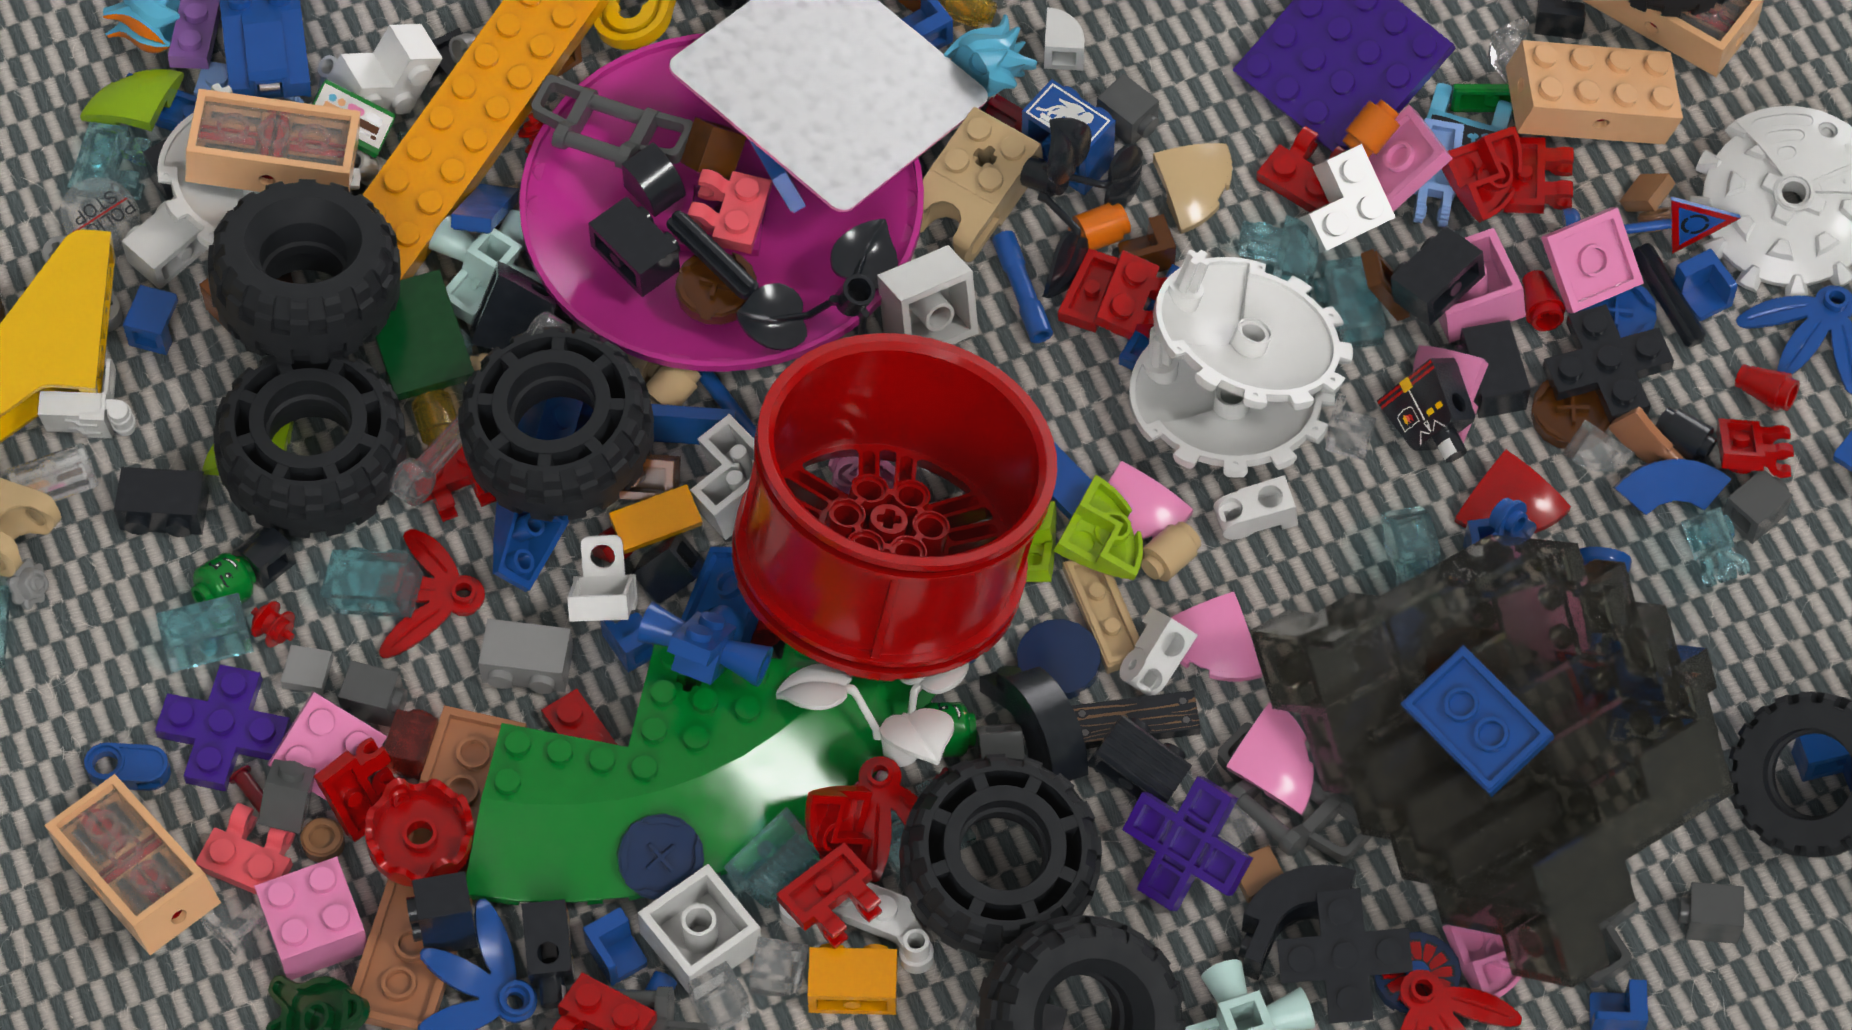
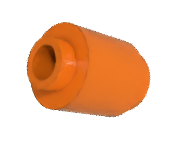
(1372, 127)
(1103, 225)

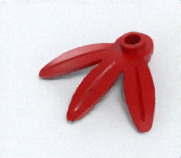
(438, 591)
(886, 796)
(1438, 1007)

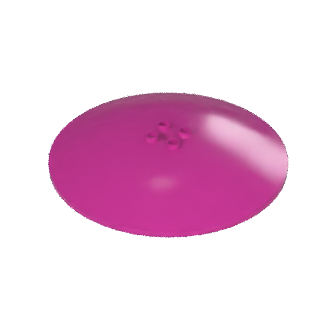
(571, 188)

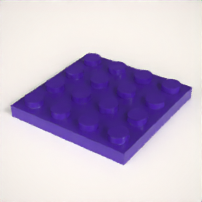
(1336, 55)

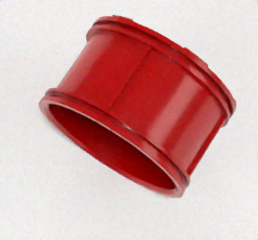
(881, 573)

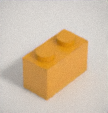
(852, 980)

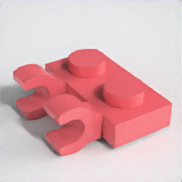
(741, 210)
(241, 862)

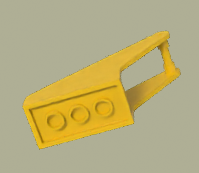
(57, 329)

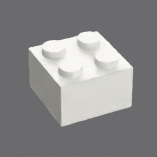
(930, 297)
(698, 927)

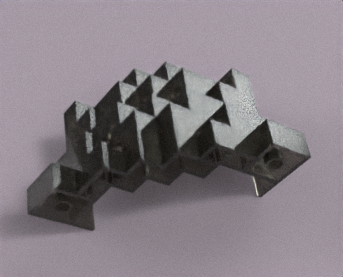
(1591, 663)

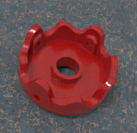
(412, 807)

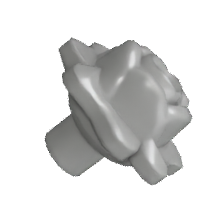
(28, 584)

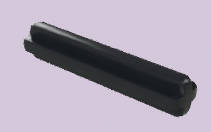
(712, 255)
(1669, 295)

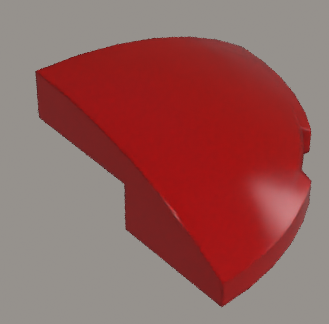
(1485, 171)
(1514, 480)
(838, 817)

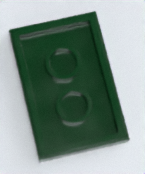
(423, 339)

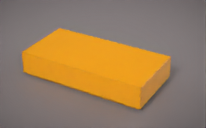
(655, 518)

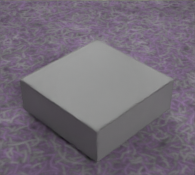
(306, 669)

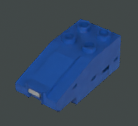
(265, 48)

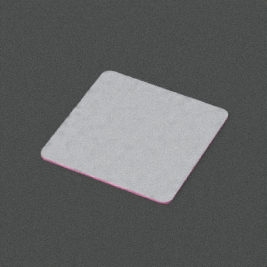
(829, 90)

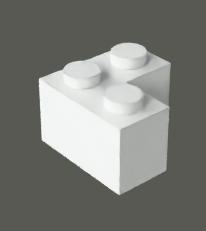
(393, 72)
(1353, 198)
(731, 455)

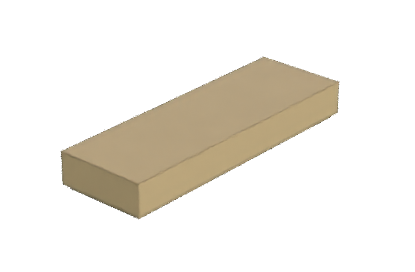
(1103, 613)

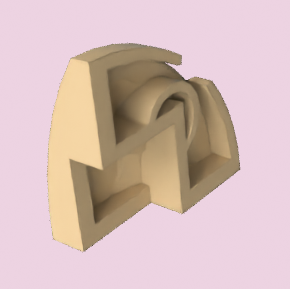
(1194, 181)

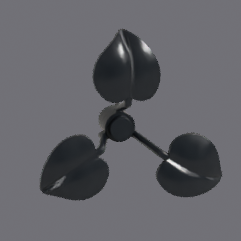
(1067, 150)
(775, 312)

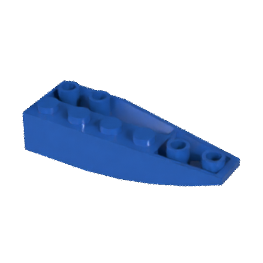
(525, 543)

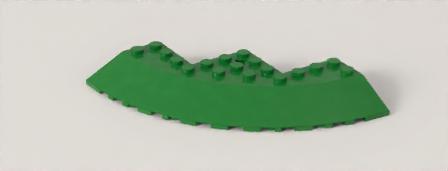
(697, 751)

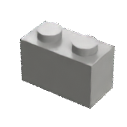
(526, 656)

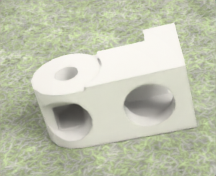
(1256, 509)
(1156, 653)

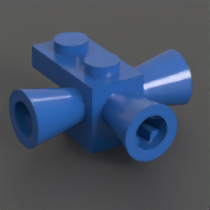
(706, 643)

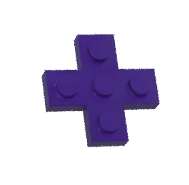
(221, 727)
(1187, 843)

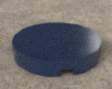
(1064, 652)

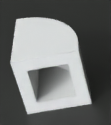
(1063, 42)

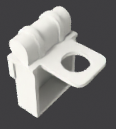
(87, 412)
(602, 591)

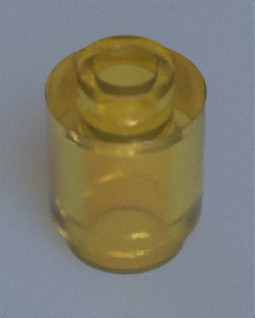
(971, 12)
(433, 414)

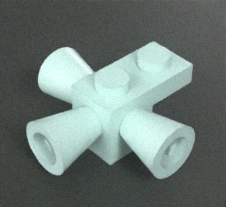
(478, 260)
(1248, 1011)

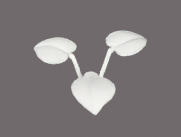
(903, 737)

